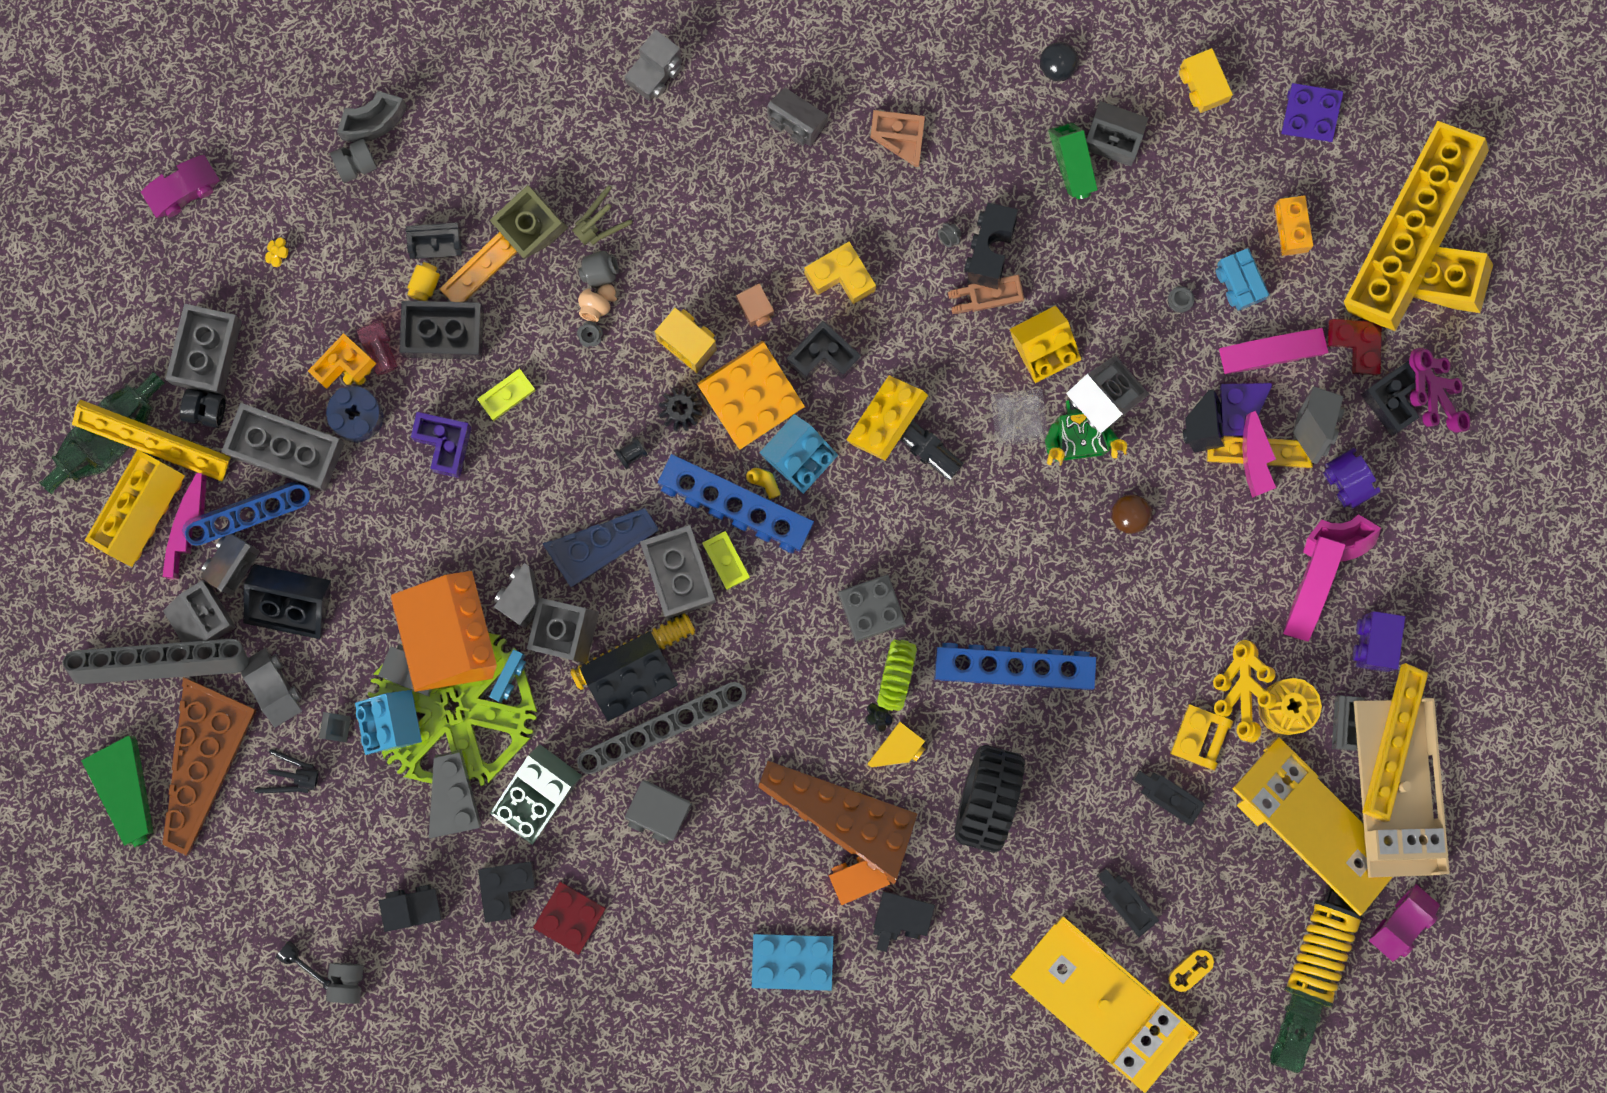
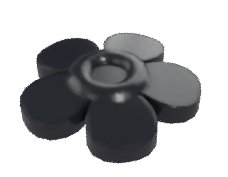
(878, 717)

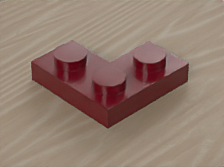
(1363, 338)

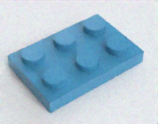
(792, 962)

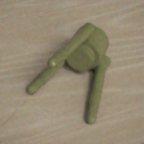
(585, 227)

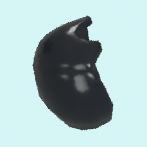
(1059, 61)

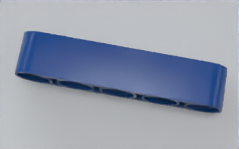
(233, 510)

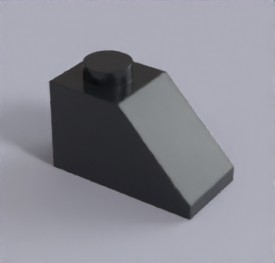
(1205, 424)

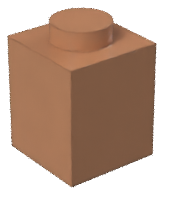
(755, 306)

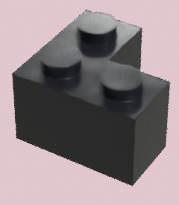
(821, 347)
(1389, 401)
(497, 885)
(412, 909)

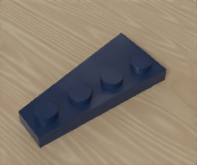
(592, 549)

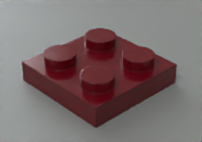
(569, 918)

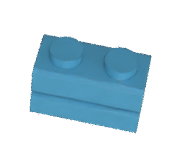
(1242, 280)

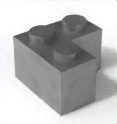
(657, 63)

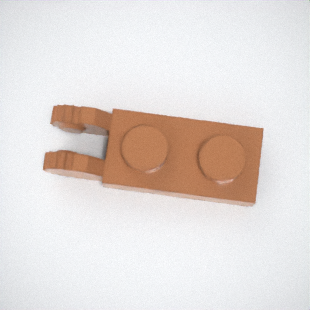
(984, 298)

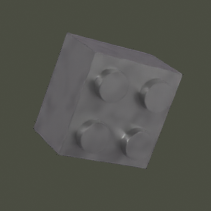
(562, 630)

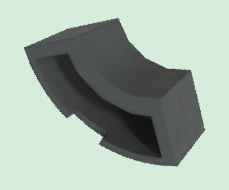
(372, 119)

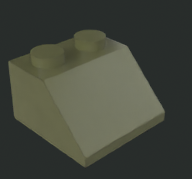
(528, 223)

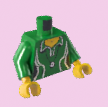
(1075, 438)

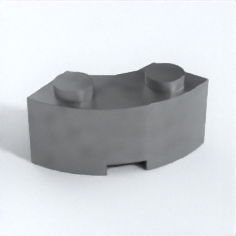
(270, 688)

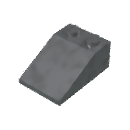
(1107, 394)

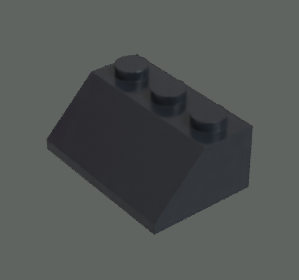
(286, 601)

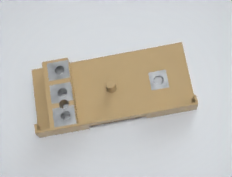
(1412, 814)

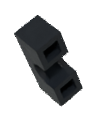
(996, 225)

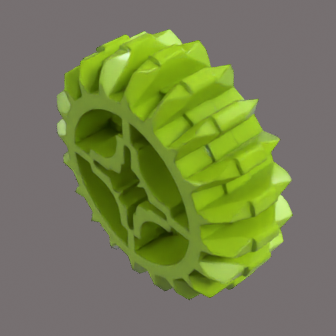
(896, 675)

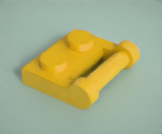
(1193, 733)

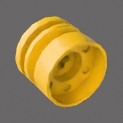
(1287, 722)

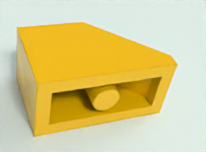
(898, 748)

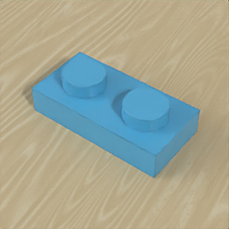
(503, 686)

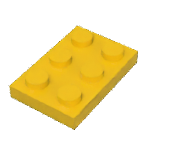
(887, 417)

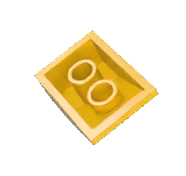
(1456, 279)

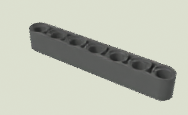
(156, 661)
(651, 736)

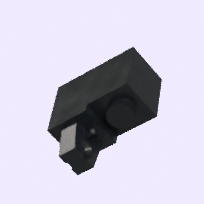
(899, 914)

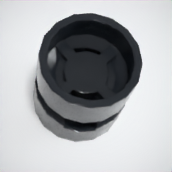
(194, 404)

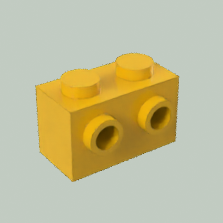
(1205, 81)

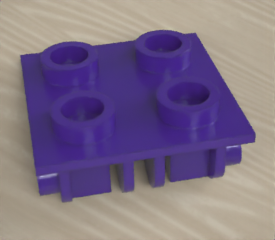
(1312, 112)

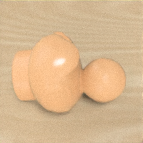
(594, 304)

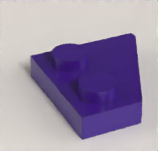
(1239, 401)

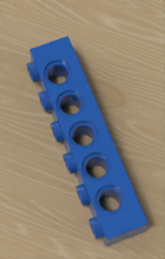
(677, 469)
(1081, 679)

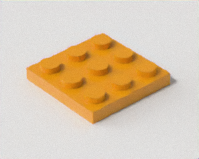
(750, 395)

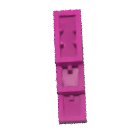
(1273, 351)
(191, 506)
(1314, 588)

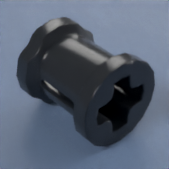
(630, 453)

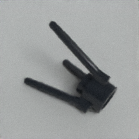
(305, 778)

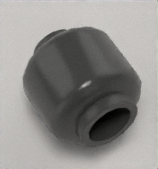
(598, 269)

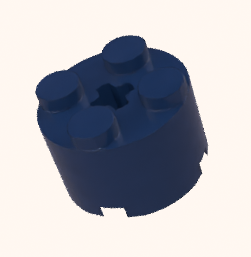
(347, 401)

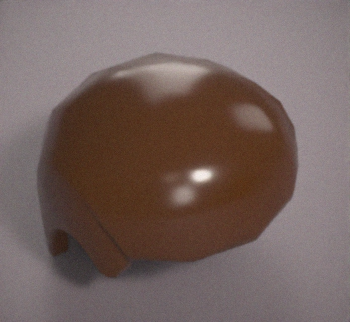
(1131, 514)

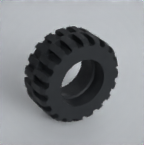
(989, 798)

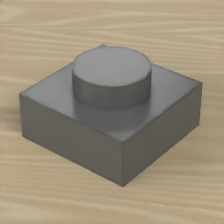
(334, 727)

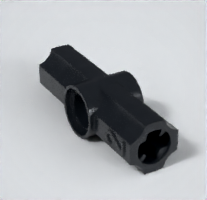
(931, 450)

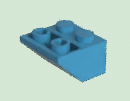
(799, 453)
(388, 722)

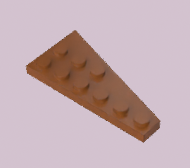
(204, 750)
(850, 819)

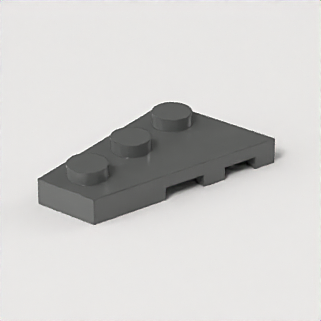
(451, 797)

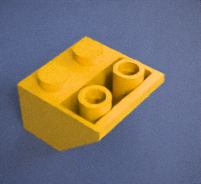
(1045, 343)

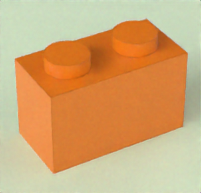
(856, 880)

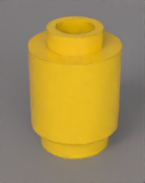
(423, 282)

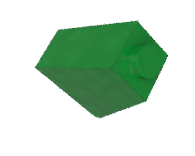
(1073, 160)

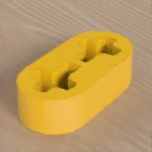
(1195, 975)

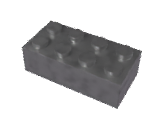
(283, 447)

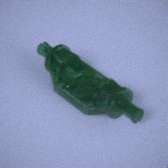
(95, 449)

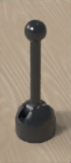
(290, 954)

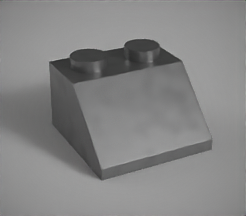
(229, 563)

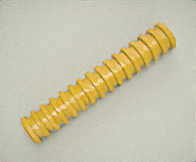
(664, 635)

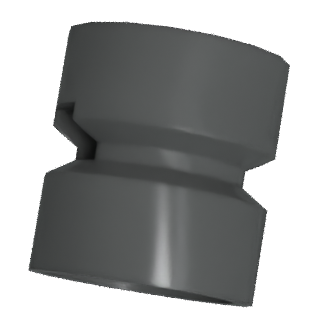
(353, 160)
(344, 983)

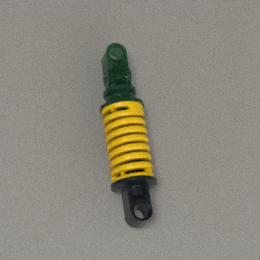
(1313, 976)

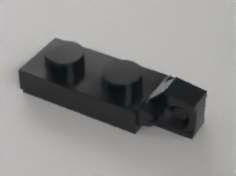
(1169, 797)
(1127, 903)

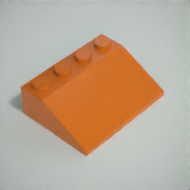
(444, 632)

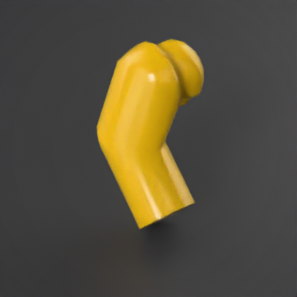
(764, 479)

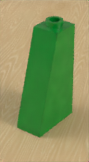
(122, 789)

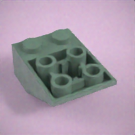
(535, 793)

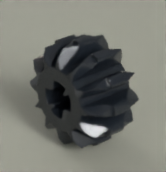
(674, 416)

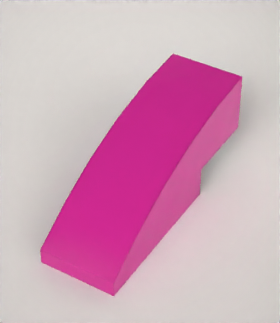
(1256, 455)

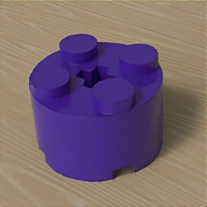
(1352, 479)

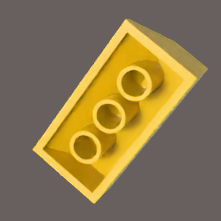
(134, 508)

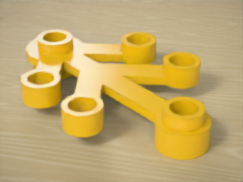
(1245, 687)

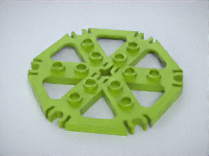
(460, 731)

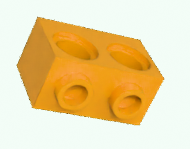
(1293, 225)

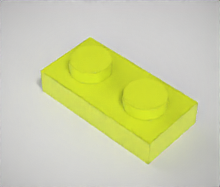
(506, 394)
(726, 560)

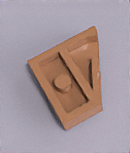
(899, 134)

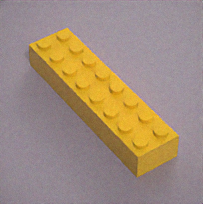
(1416, 225)

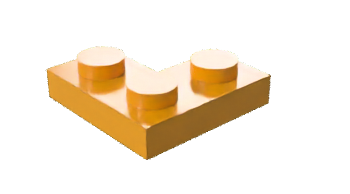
(339, 357)

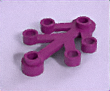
(1421, 362)

